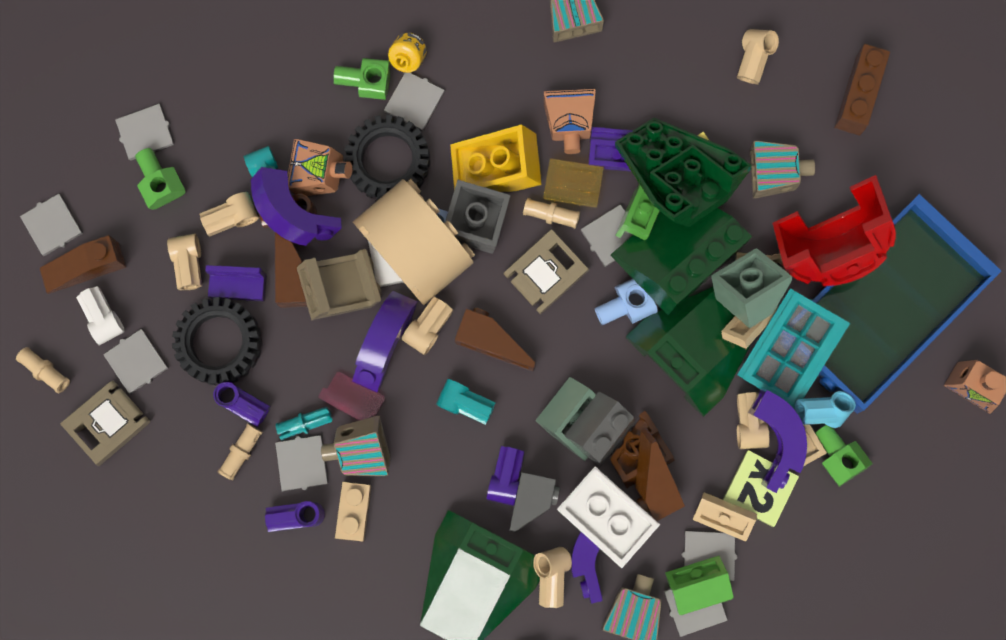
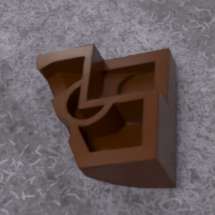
(626, 457)

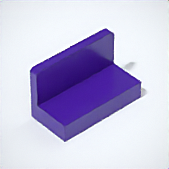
(236, 283)

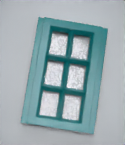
(793, 348)

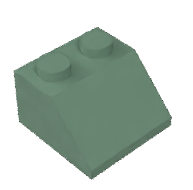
(751, 287)
(564, 411)

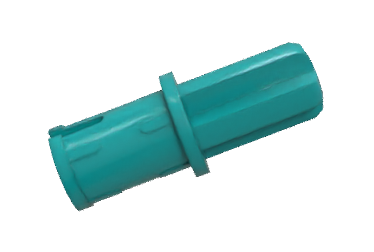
(303, 423)

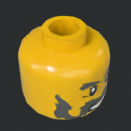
(407, 52)

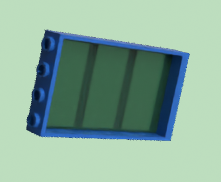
(902, 302)

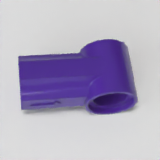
(243, 404)
(505, 482)
(292, 516)

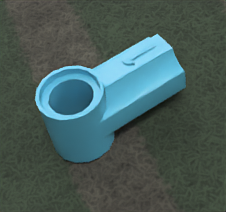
(827, 410)

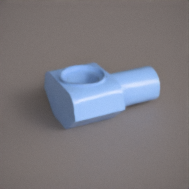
(621, 305)

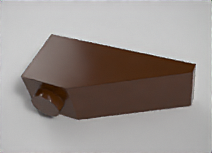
(83, 264)
(287, 282)
(487, 337)
(654, 481)

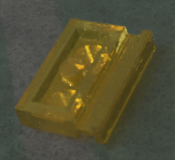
(573, 182)

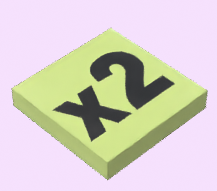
(749, 494)

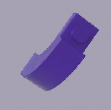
(282, 213)
(382, 339)
(789, 434)
(583, 563)

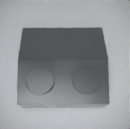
(477, 215)
(600, 428)
(533, 499)

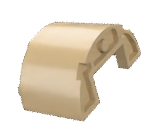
(415, 240)

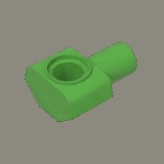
(360, 78)
(153, 177)
(837, 450)

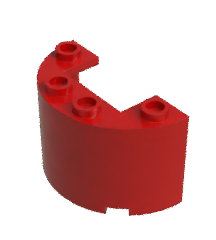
(841, 246)

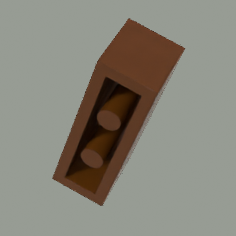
(862, 89)

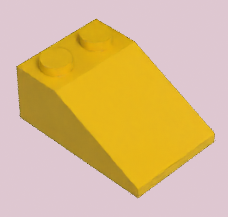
(498, 160)

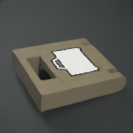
(542, 275)
(108, 419)

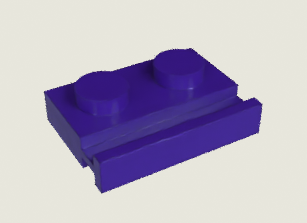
(603, 149)

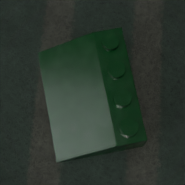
(680, 257)

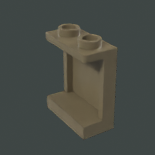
(339, 284)

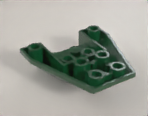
(681, 171)
(692, 348)
(473, 580)

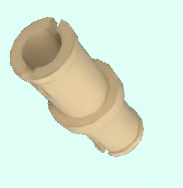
(551, 213)
(42, 370)
(240, 451)

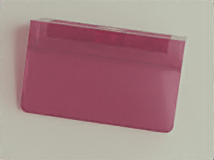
(352, 398)

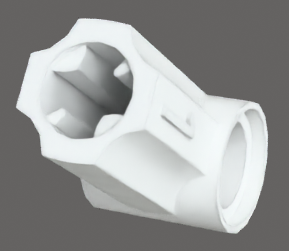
(103, 322)

